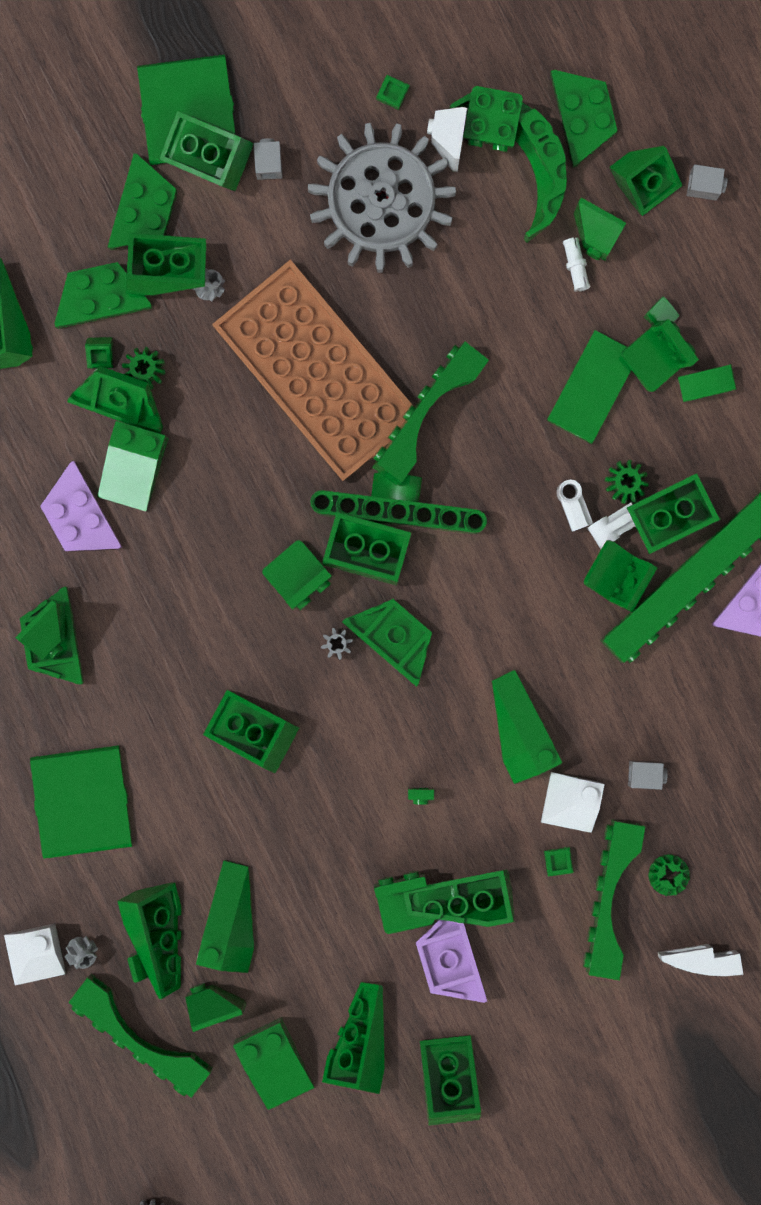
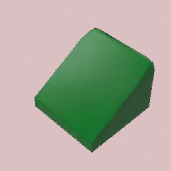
(661, 311)
(99, 352)
(137, 970)

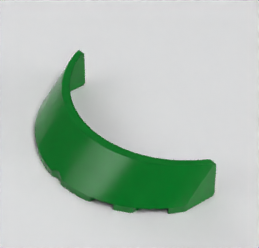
(546, 158)

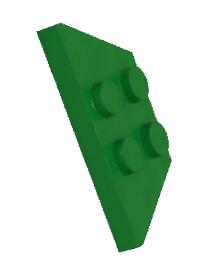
(584, 113)
(143, 205)
(97, 295)
(118, 398)
(394, 636)
(67, 662)

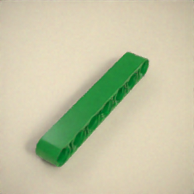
(410, 507)

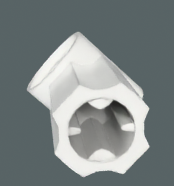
(574, 508)
(612, 526)

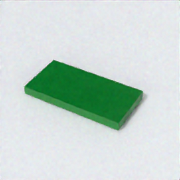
(591, 388)

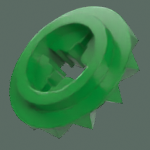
(657, 871)

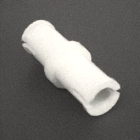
(576, 264)

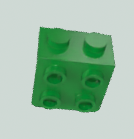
(492, 118)
(659, 354)
(297, 575)
(619, 576)
(392, 902)

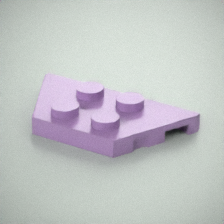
(77, 515)
(744, 609)
(450, 962)

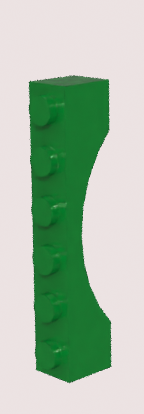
(400, 454)
(623, 846)
(181, 1068)

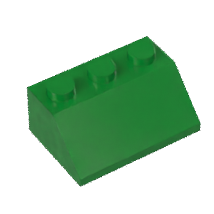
(366, 548)

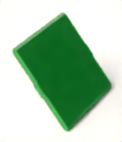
(188, 86)
(81, 802)

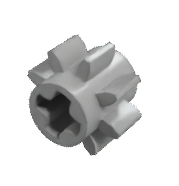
(213, 286)
(335, 636)
(81, 952)

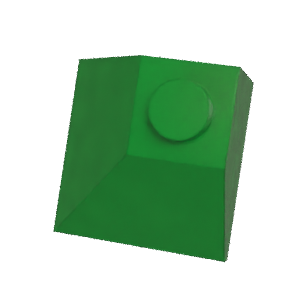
(646, 177)
(596, 229)
(46, 631)
(211, 1006)

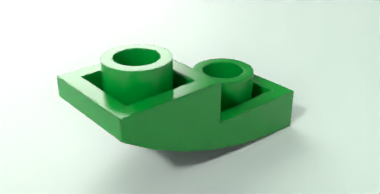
(707, 383)

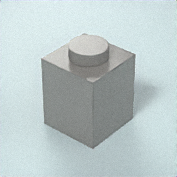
(268, 159)
(706, 182)
(646, 775)

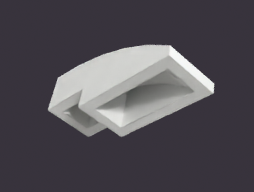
(703, 961)

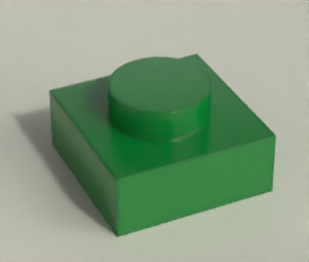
(420, 795)

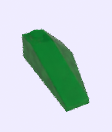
(523, 738)

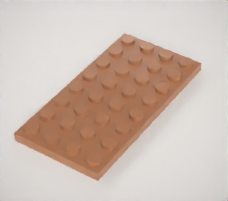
(314, 369)

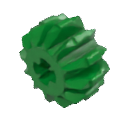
(147, 359)
(629, 473)

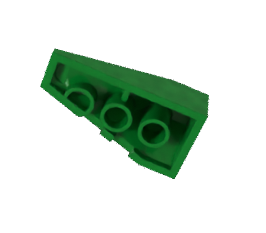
(14, 332)
(470, 900)
(152, 925)
(229, 927)
(359, 1053)

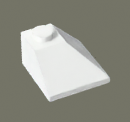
(447, 134)
(572, 802)
(35, 954)

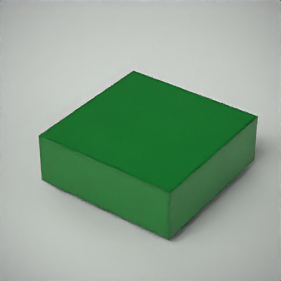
(392, 92)
(558, 861)

